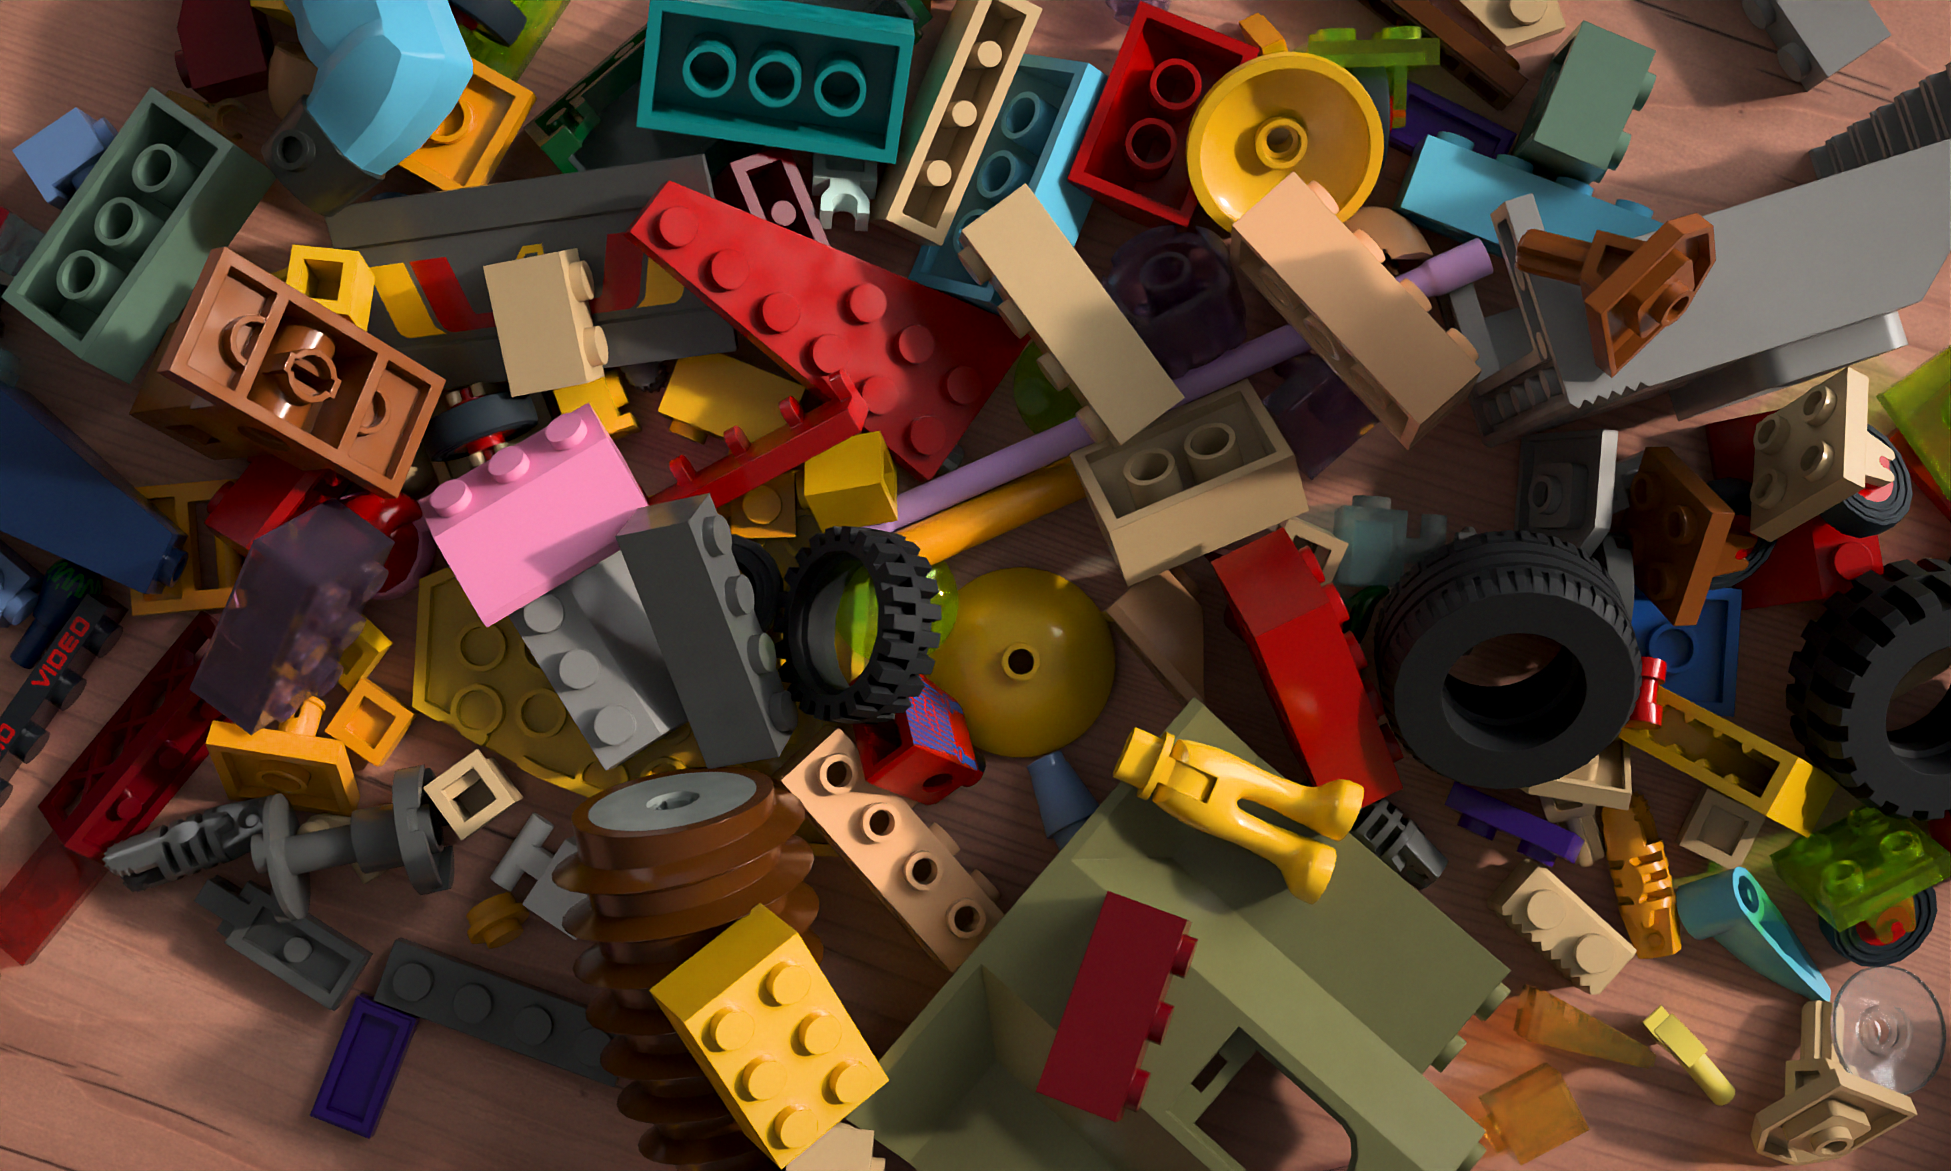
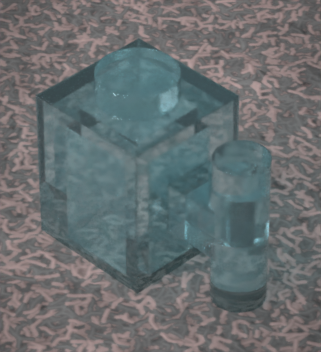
(1379, 541)

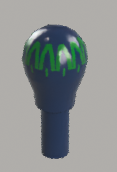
(59, 596)

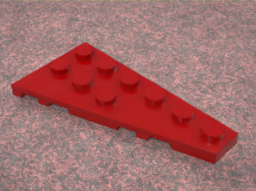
(908, 349)

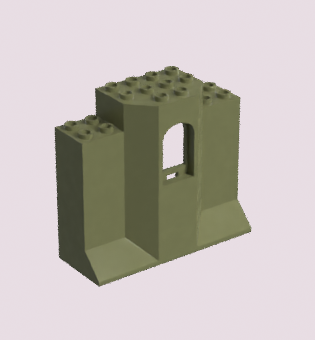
(1330, 992)

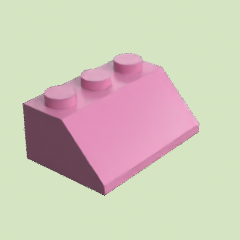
(534, 514)

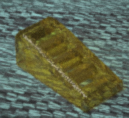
(1557, 1024)

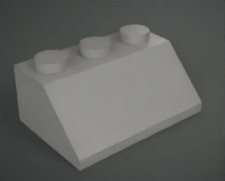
(603, 661)

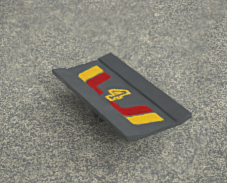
(434, 245)

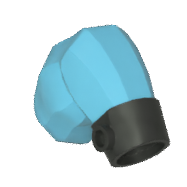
(377, 96)

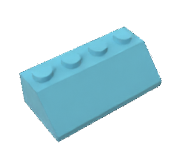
(1028, 144)

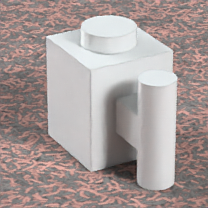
(528, 856)

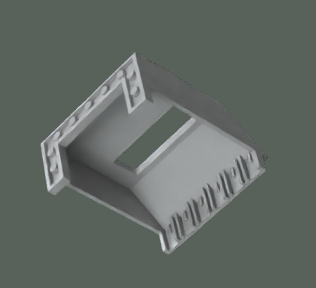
(1792, 296)

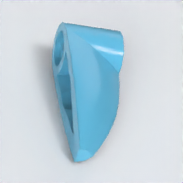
(1751, 928)

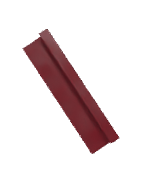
(155, 758)

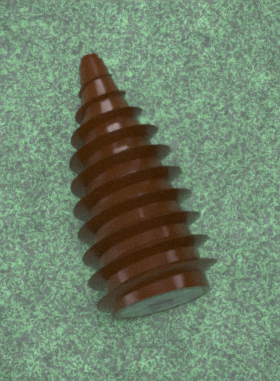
(663, 876)

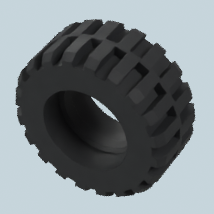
(1849, 676)

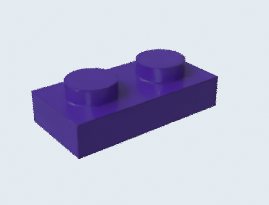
(1538, 837)

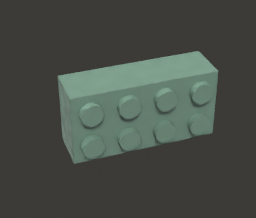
(138, 236)

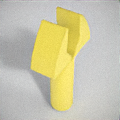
(1690, 1053)

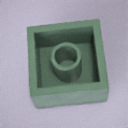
(1585, 105)

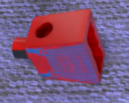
(921, 751)

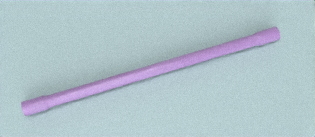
(1433, 277)

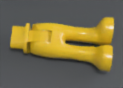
(1202, 791)

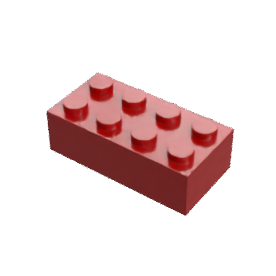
(1310, 664)

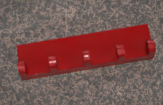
(774, 453)

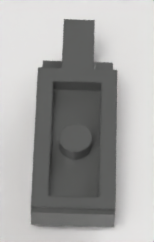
(298, 951)

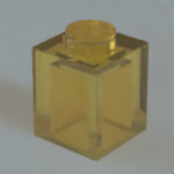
(1531, 1114)

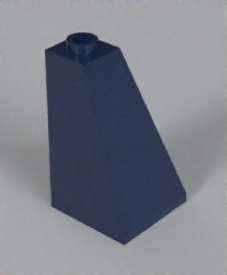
(77, 504)

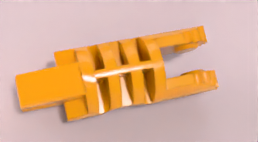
(1642, 879)

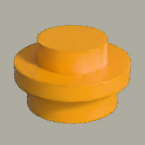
(496, 920)

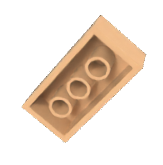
(1353, 309)

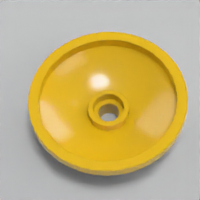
(1330, 138)
(1069, 652)

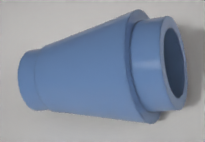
(1061, 797)

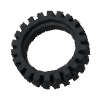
(902, 625)

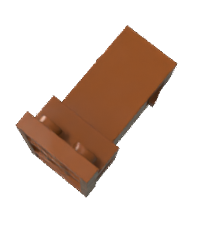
(285, 378)

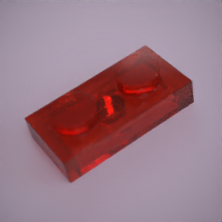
(44, 897)

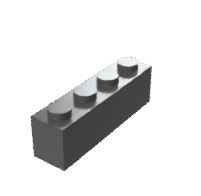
(708, 630)

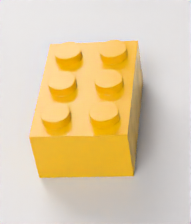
(770, 1034)

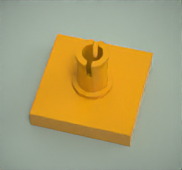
(474, 134)
(289, 761)

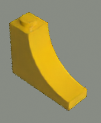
(1736, 763)

